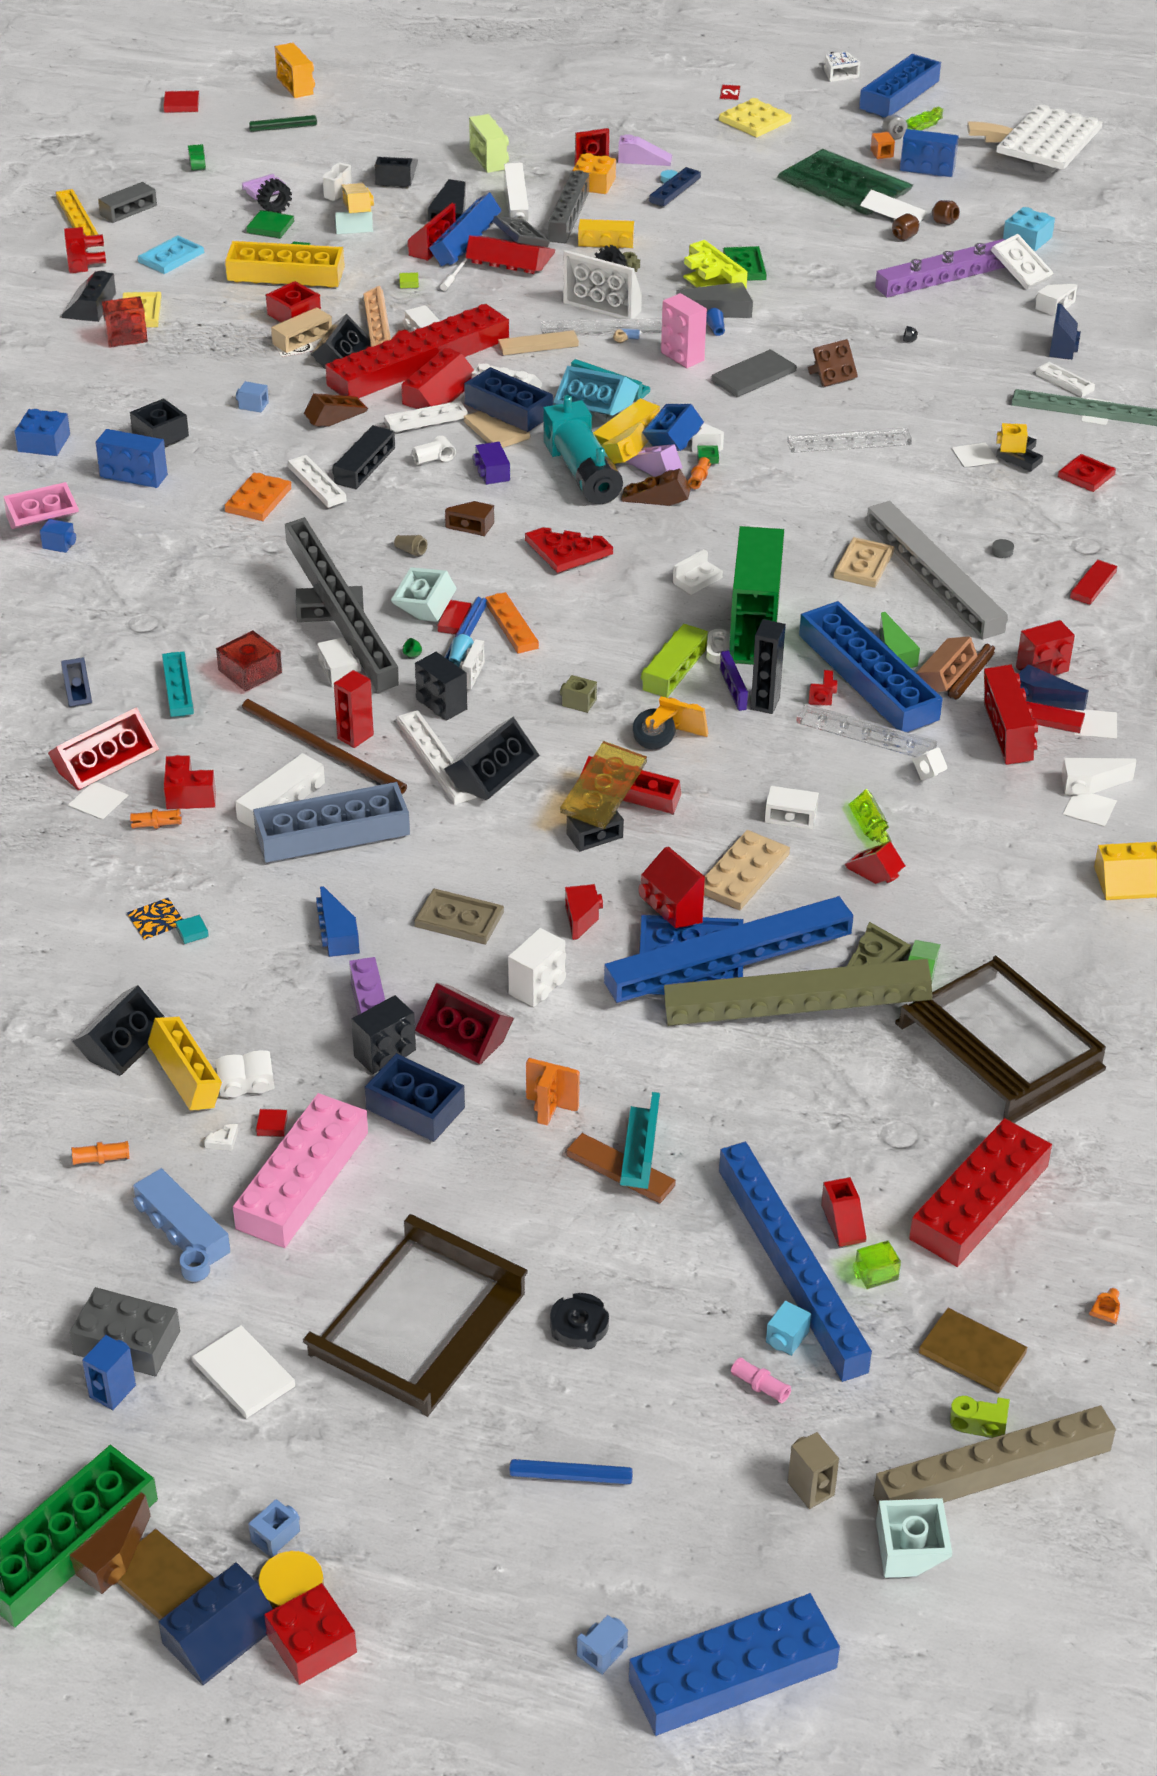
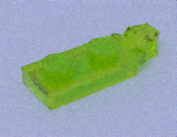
(925, 119)
(870, 817)

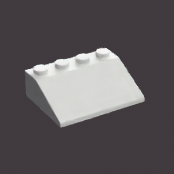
(601, 286)

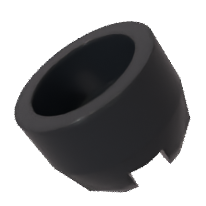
(910, 334)

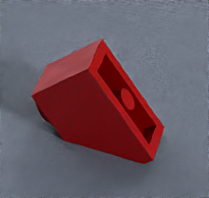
(877, 863)
(582, 908)

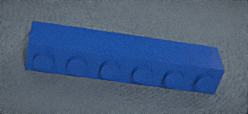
(471, 222)

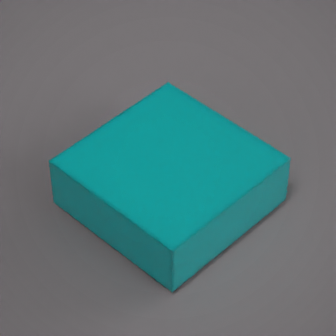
(192, 929)

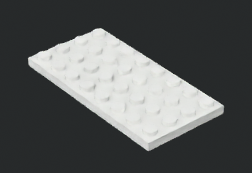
(1049, 136)

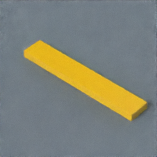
(75, 212)

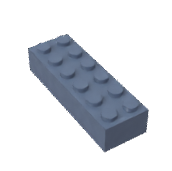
(331, 822)

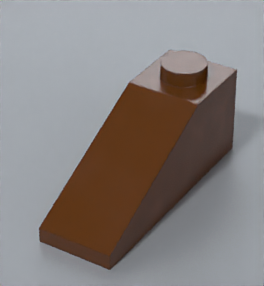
(332, 409)
(110, 1549)

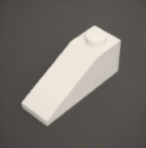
(1095, 774)

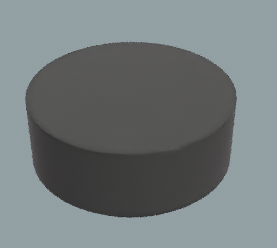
(1002, 548)

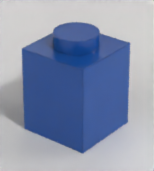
(57, 535)

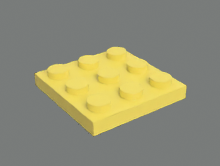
(755, 117)

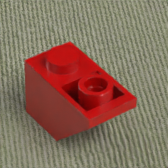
(843, 1211)

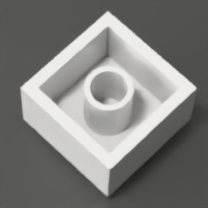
(536, 967)

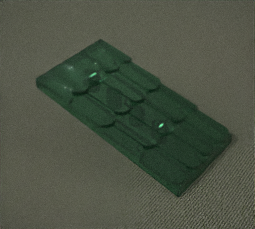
(842, 180)

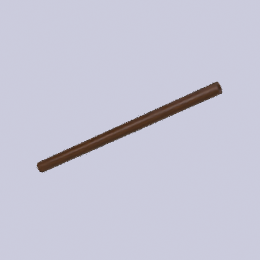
(321, 744)

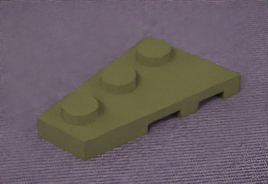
(878, 947)

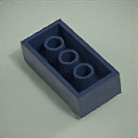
(507, 398)

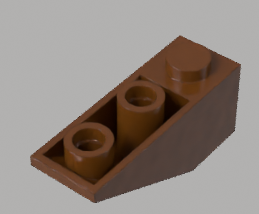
(659, 490)

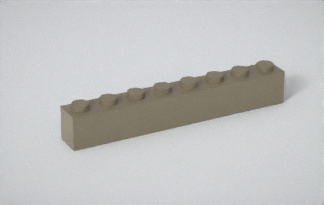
(1000, 1459)

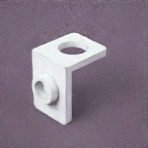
(930, 764)

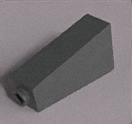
(729, 298)

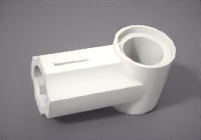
(438, 449)

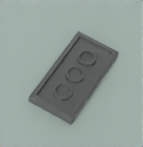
(753, 373)

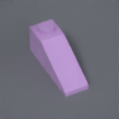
(638, 151)
(656, 459)

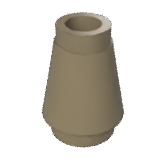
(412, 544)

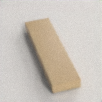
(538, 342)

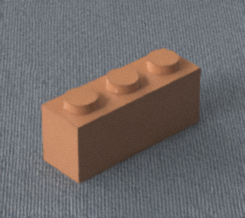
(948, 663)

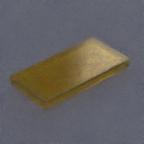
(603, 784)

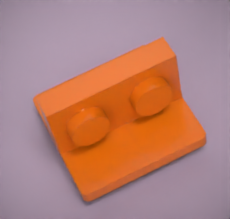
(551, 1088)

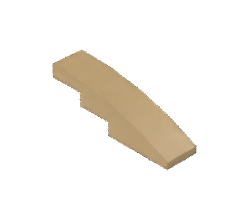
(990, 131)

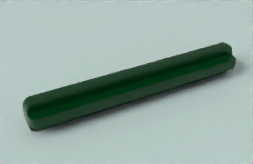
(283, 123)

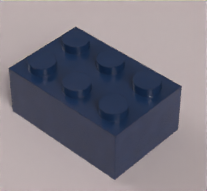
(415, 1097)

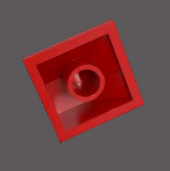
(593, 142)

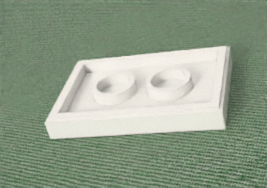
(1022, 261)
(243, 1371)

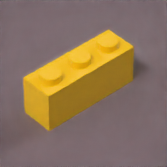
(605, 233)

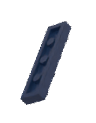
(674, 186)

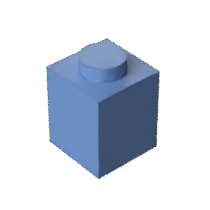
(252, 396)

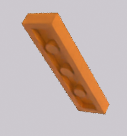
(512, 622)

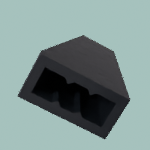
(452, 192)

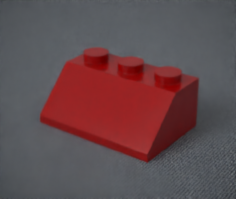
(429, 233)
(673, 889)

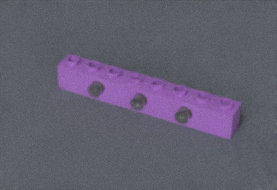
(937, 269)

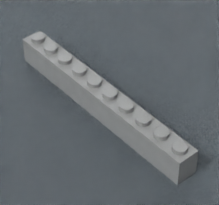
(937, 570)

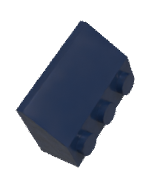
(216, 1623)

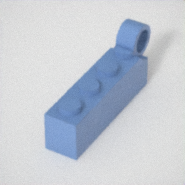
(183, 1223)

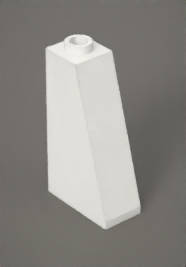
(515, 191)

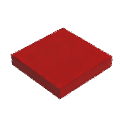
(181, 101)
(1086, 472)

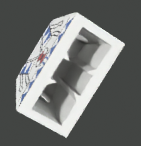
(841, 66)

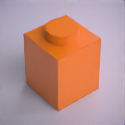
(882, 145)

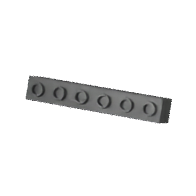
(568, 207)

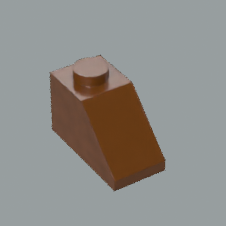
(470, 517)

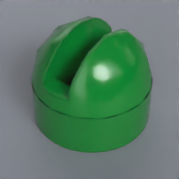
(412, 648)

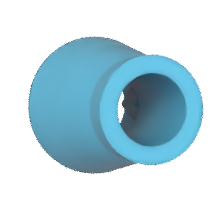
(459, 648)

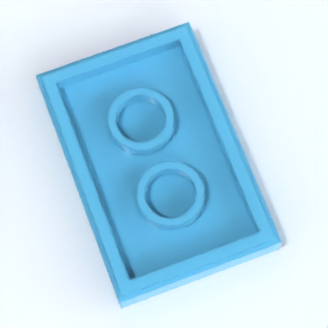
(171, 254)

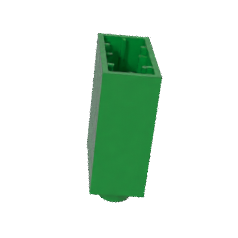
(754, 587)

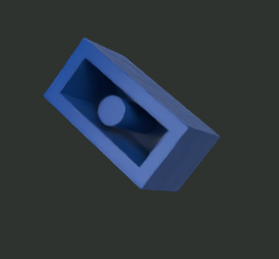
(109, 1372)

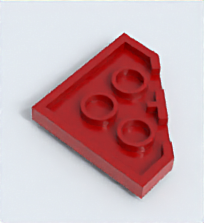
(567, 549)

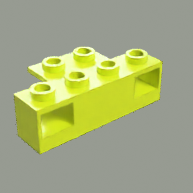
(712, 266)

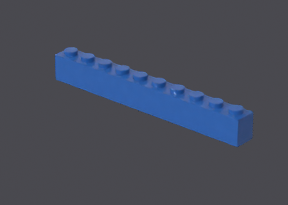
(728, 949)
(795, 1262)

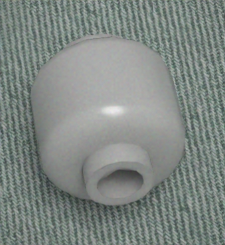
(895, 126)

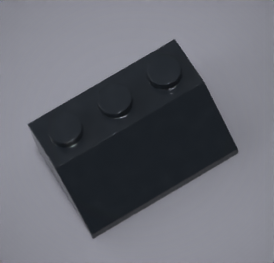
(87, 300)
(341, 341)
(120, 1032)

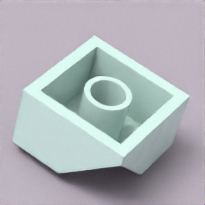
(424, 593)
(912, 1536)

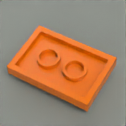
(258, 496)

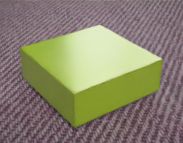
(409, 280)

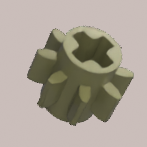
(632, 260)

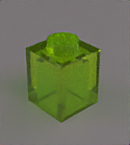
(877, 1264)

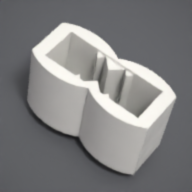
(334, 179)
(245, 1073)

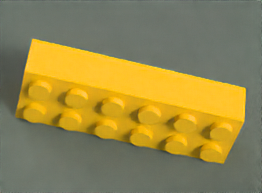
(285, 263)

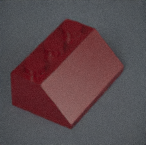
(463, 1023)

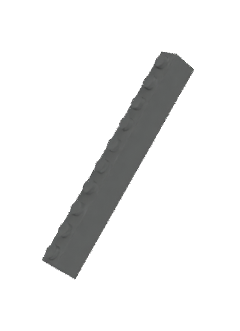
(342, 605)

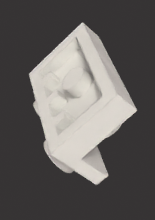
(695, 573)
(473, 662)

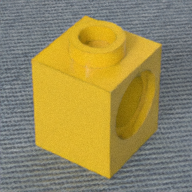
(1012, 438)

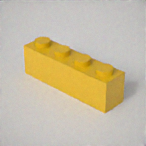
(357, 198)
(638, 412)
(184, 1063)

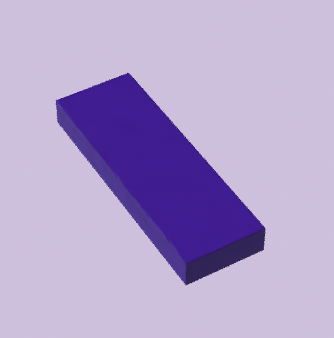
(733, 680)

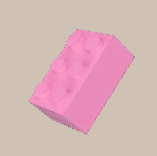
(683, 330)

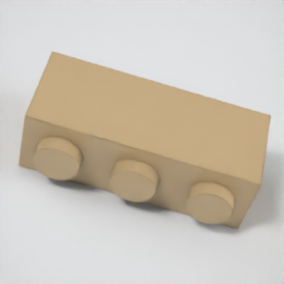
(301, 330)

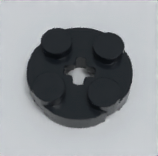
(579, 1334)

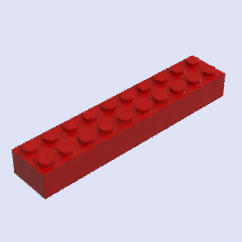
(404, 355)

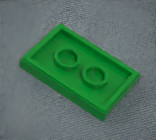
(749, 259)

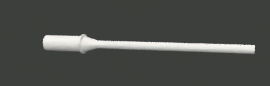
(451, 277)

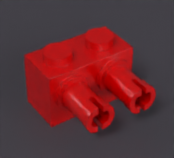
(76, 247)

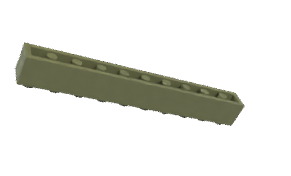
(798, 992)

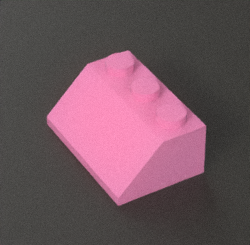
(39, 505)

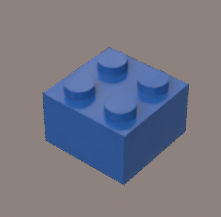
(673, 426)
(42, 432)

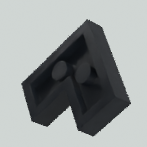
(1027, 460)

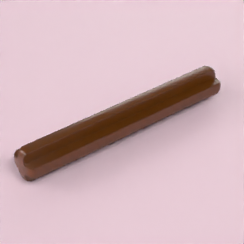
(971, 672)

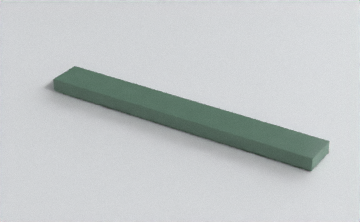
(1084, 407)

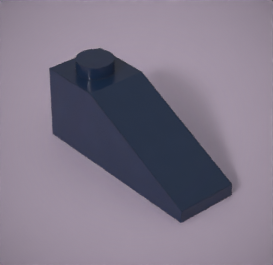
(1051, 690)

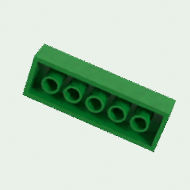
(38, 1549)

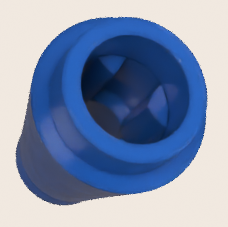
(715, 321)

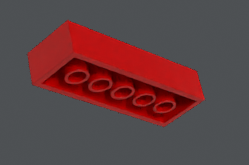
(980, 1192)

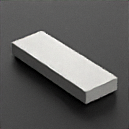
(1065, 379)

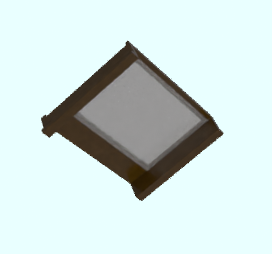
(1009, 1037)
(422, 1315)

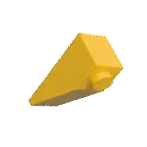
(626, 444)

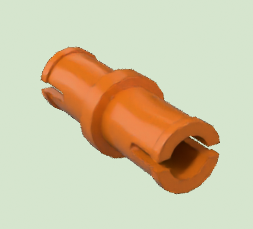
(699, 473)
(155, 818)
(100, 1153)

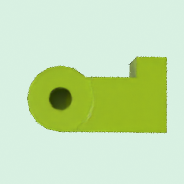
(979, 1417)

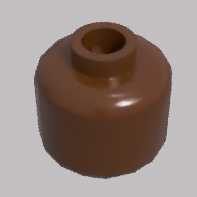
(945, 212)
(905, 226)

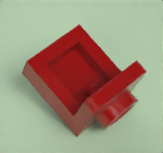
(822, 693)

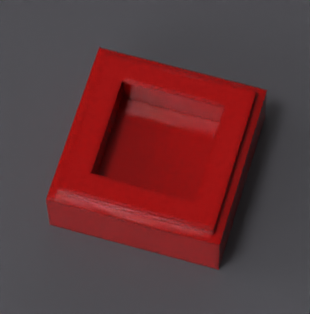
(272, 1122)

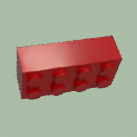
(1010, 714)

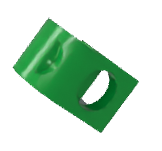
(196, 157)

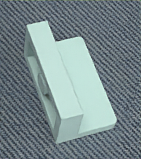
(353, 222)

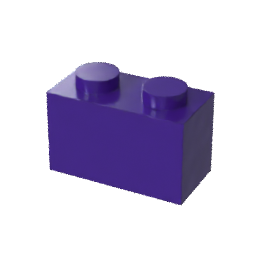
(492, 463)

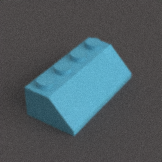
(599, 390)

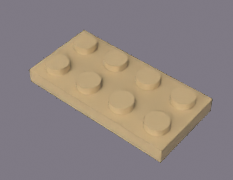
(744, 869)

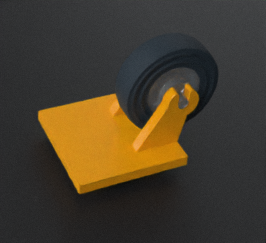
(657, 726)

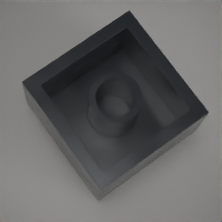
(160, 421)
(441, 685)
(383, 1033)

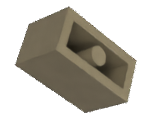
(813, 1470)

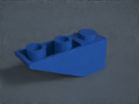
(339, 925)

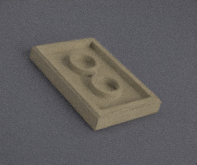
(459, 916)

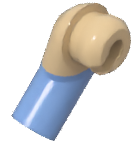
(624, 334)

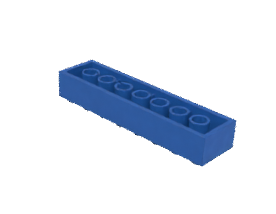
(870, 667)

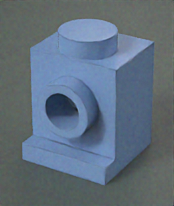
(274, 1527)
(603, 1643)

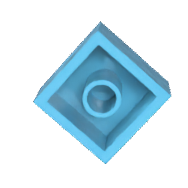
(1032, 227)

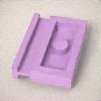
(253, 185)

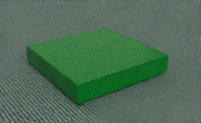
(270, 224)

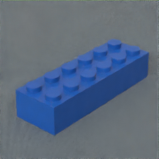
(899, 85)
(733, 1664)

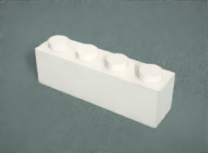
(286, 785)

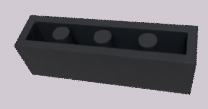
(364, 457)
(767, 666)

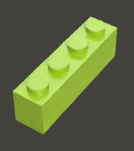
(674, 660)

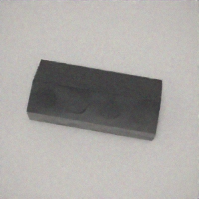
(492, 760)

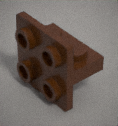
(834, 363)

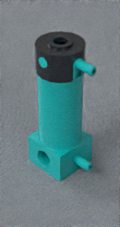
(570, 435)

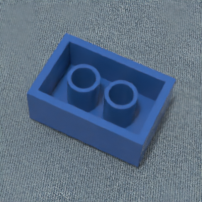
(929, 152)
(131, 458)

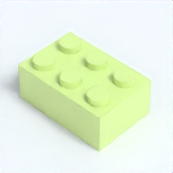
(488, 143)

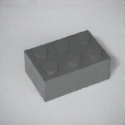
(141, 1324)

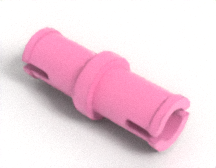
(761, 1380)

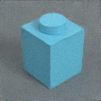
(788, 1328)

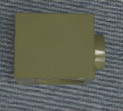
(579, 693)

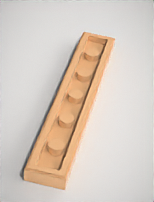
(376, 316)

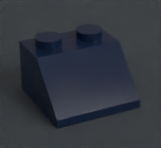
(1065, 335)

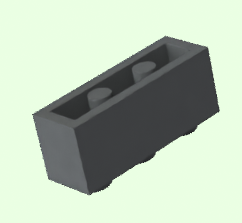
(127, 202)
(311, 608)

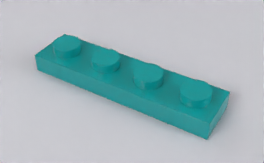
(177, 684)

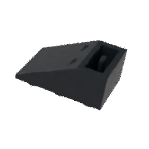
(395, 171)

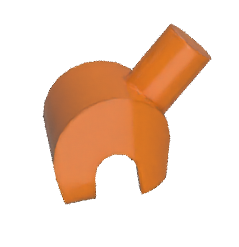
(1107, 1306)

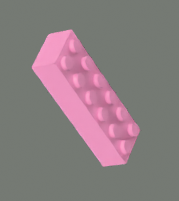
(300, 1170)

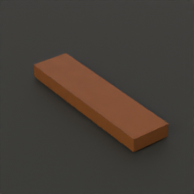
(610, 1162)

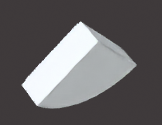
(222, 1139)

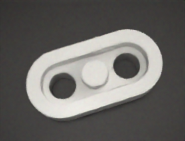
(717, 641)

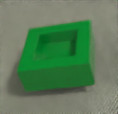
(708, 451)

